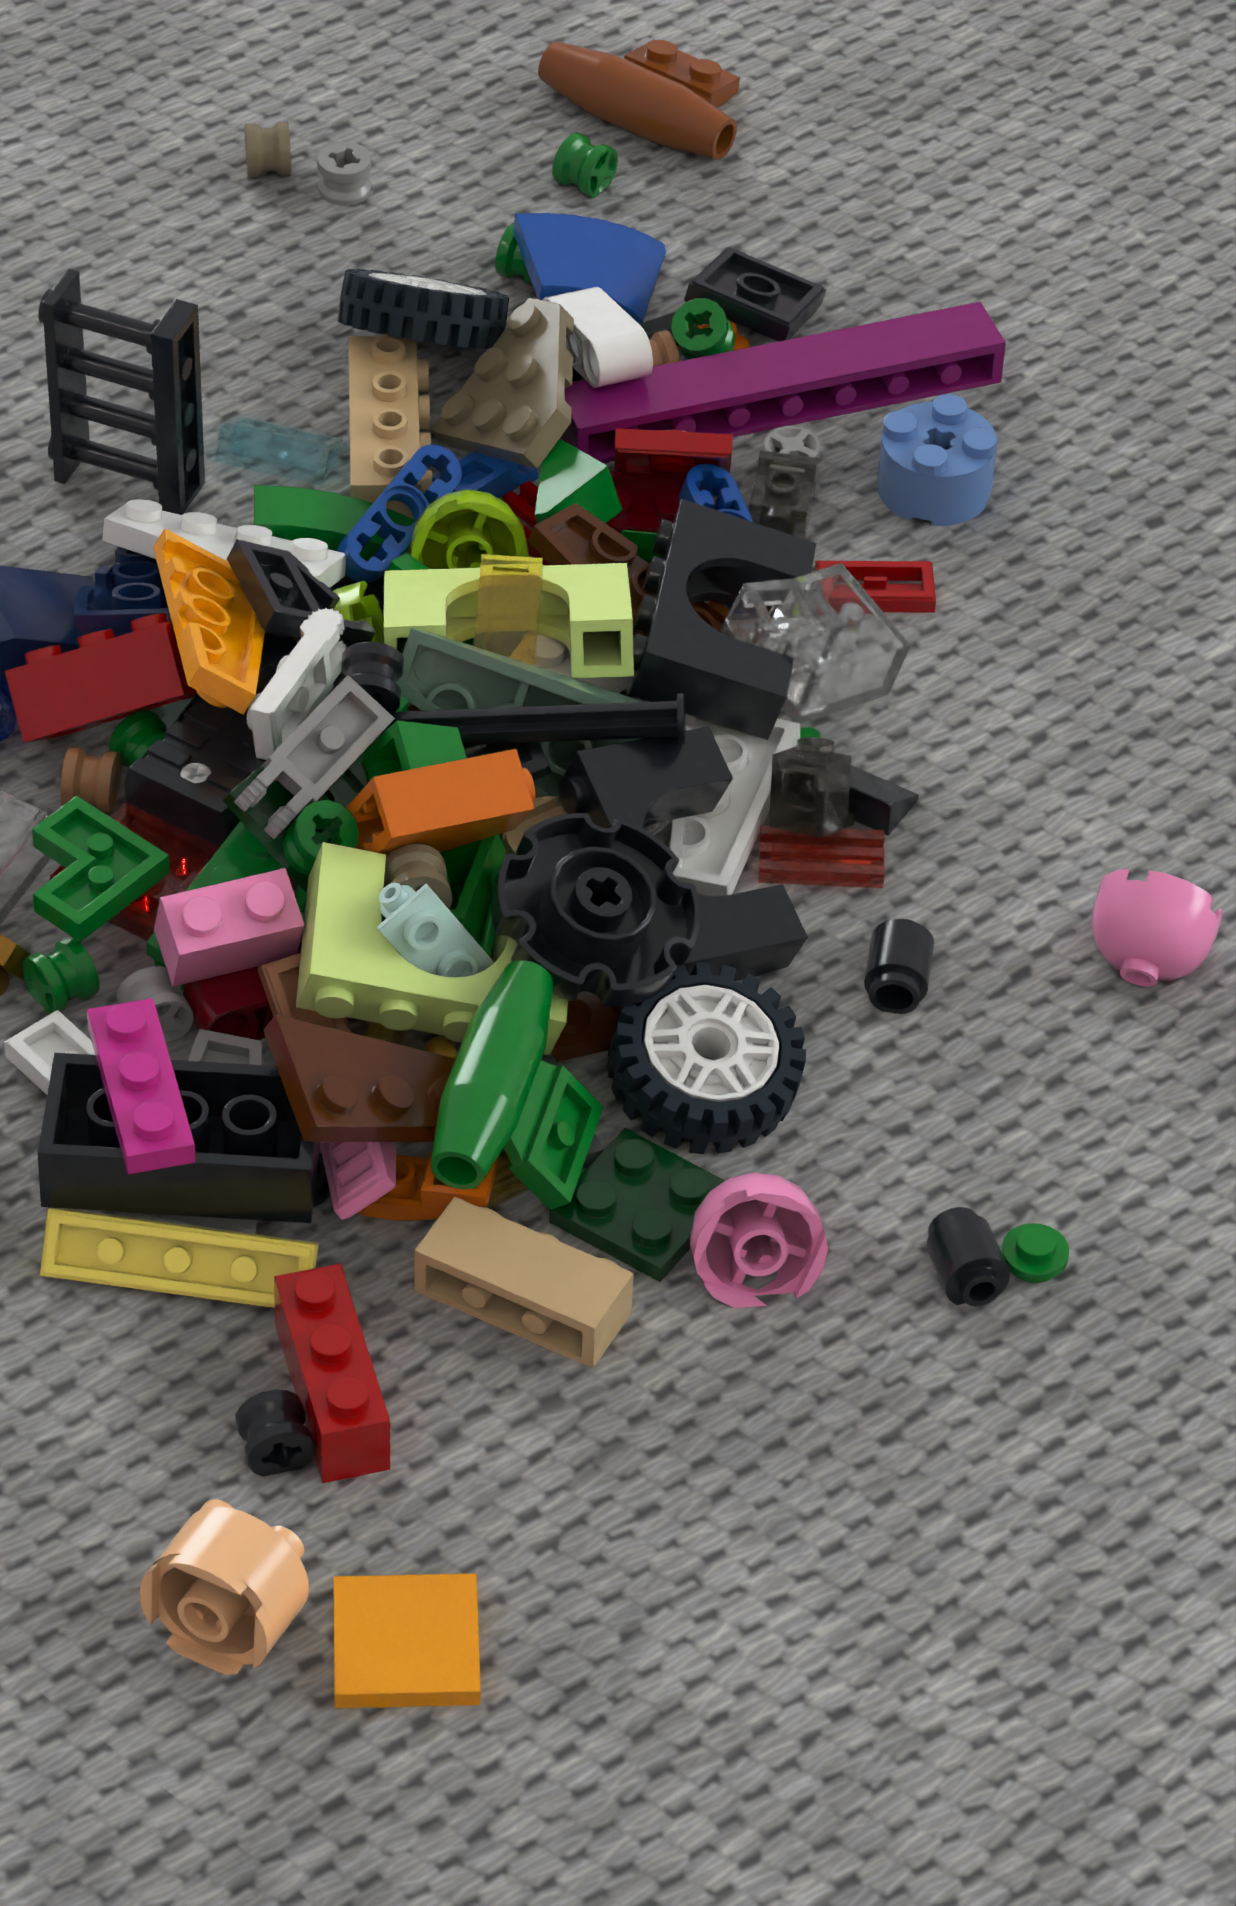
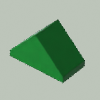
(572, 478)

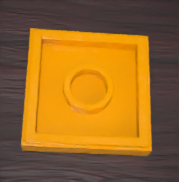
(406, 1641)

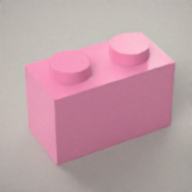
(228, 927)

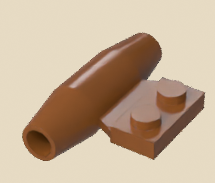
(648, 93)

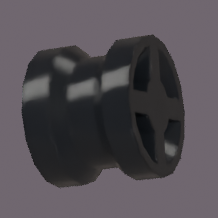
(376, 670)
(275, 1432)

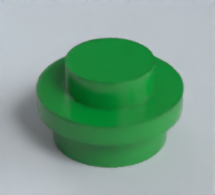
(1035, 1252)

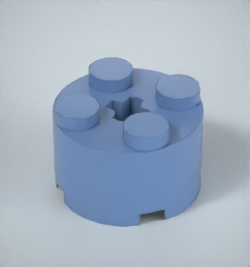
(937, 461)

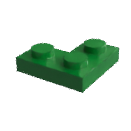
(102, 865)

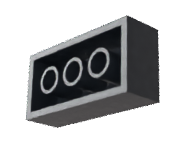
(243, 1133)

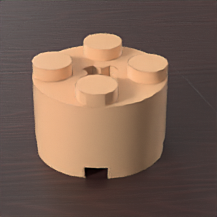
(226, 1587)

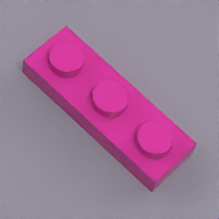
(140, 1086)

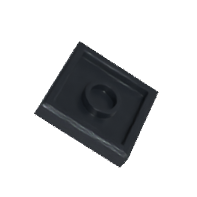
(757, 294)

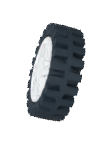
(422, 308)
(719, 1100)

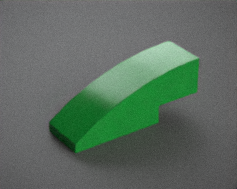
(316, 515)

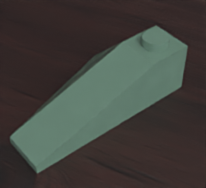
(461, 676)

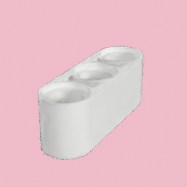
(605, 340)

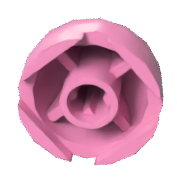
(1153, 926)
(754, 1229)

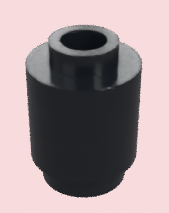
(898, 965)
(967, 1257)

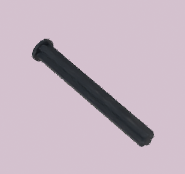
(559, 722)

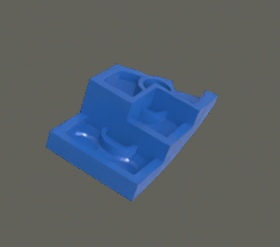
(586, 252)

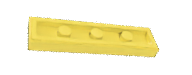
(169, 1256)

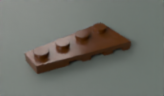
(581, 538)
(357, 1085)

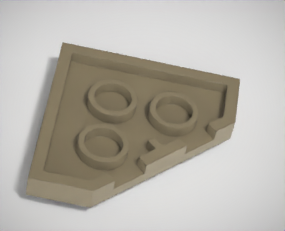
(517, 392)

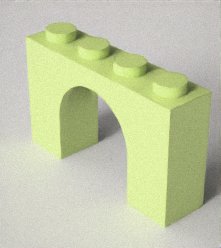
(579, 606)
(360, 975)

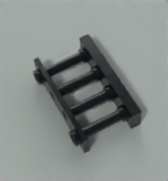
(171, 384)

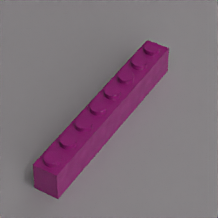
(795, 379)

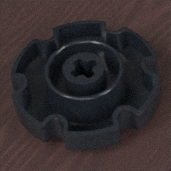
(596, 908)

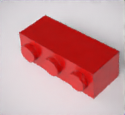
(98, 680)
(332, 1372)

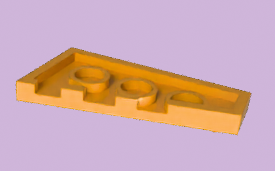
(211, 623)

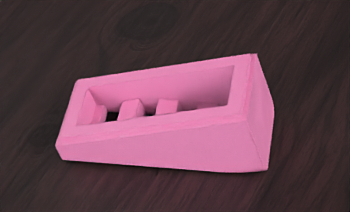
(358, 1173)

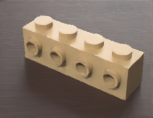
(386, 414)

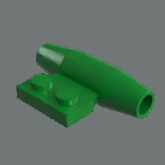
(513, 1099)

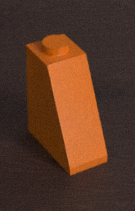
(444, 803)

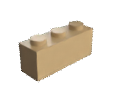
(523, 1281)

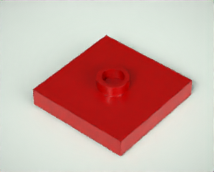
(670, 451)

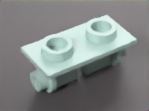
(429, 933)

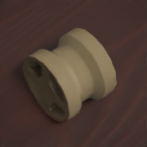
(267, 149)
(418, 866)

